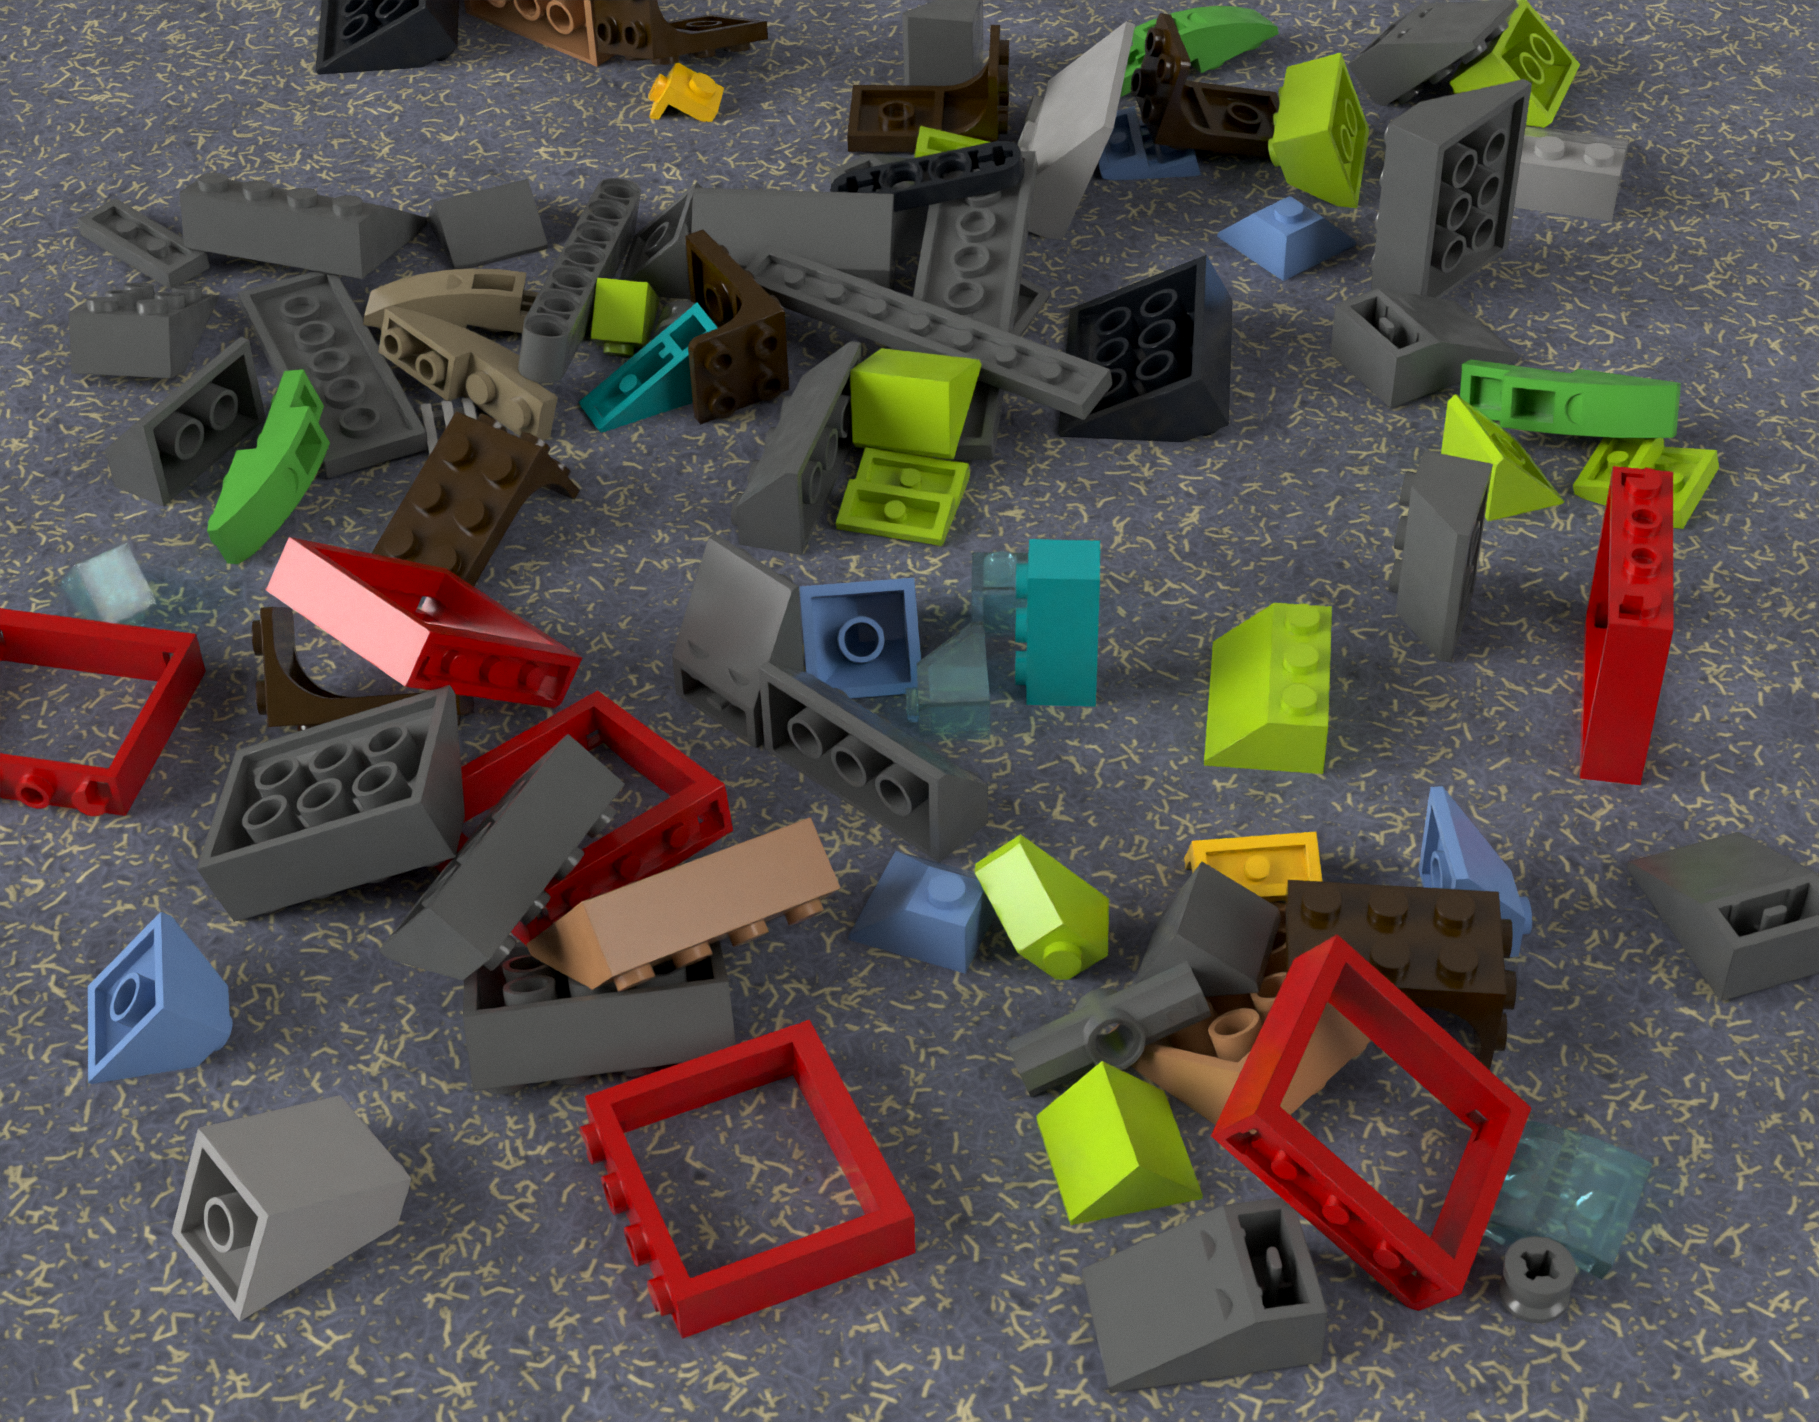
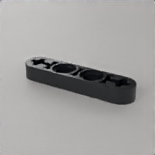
(929, 169)

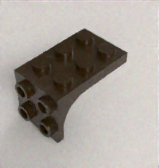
(642, 33)
(1197, 113)
(891, 115)
(748, 351)
(470, 495)
(291, 695)
(1428, 942)

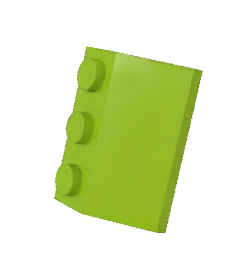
(1524, 52)
(1320, 131)
(1271, 691)

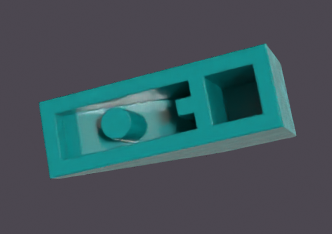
(652, 379)

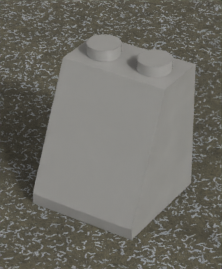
(284, 1199)

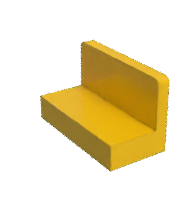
(1261, 862)

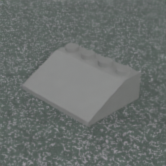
(1072, 128)
(1570, 172)

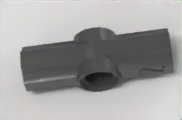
(1143, 1014)

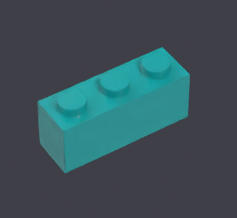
(1058, 622)

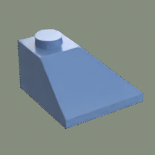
(1286, 238)
(862, 636)
(1461, 858)
(926, 913)
(155, 1007)

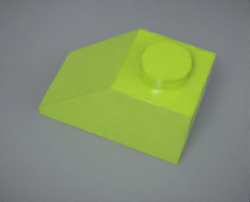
(623, 315)
(1045, 908)

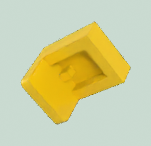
(688, 92)

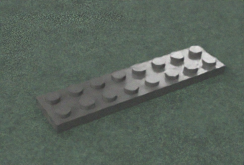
(975, 269)

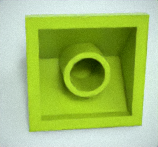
(911, 401)
(1515, 479)
(1115, 1147)

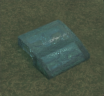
(1570, 1192)

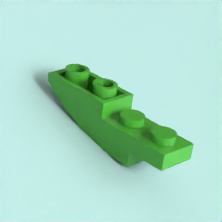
(1208, 35)
(1572, 402)
(275, 475)

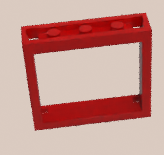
(1635, 603)
(452, 641)
(105, 650)
(634, 850)
(1319, 1181)
(780, 1272)

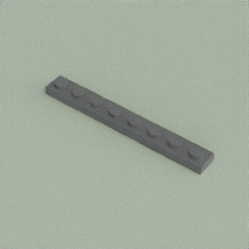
(920, 327)

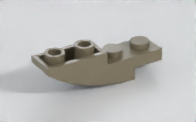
(461, 296)
(467, 365)

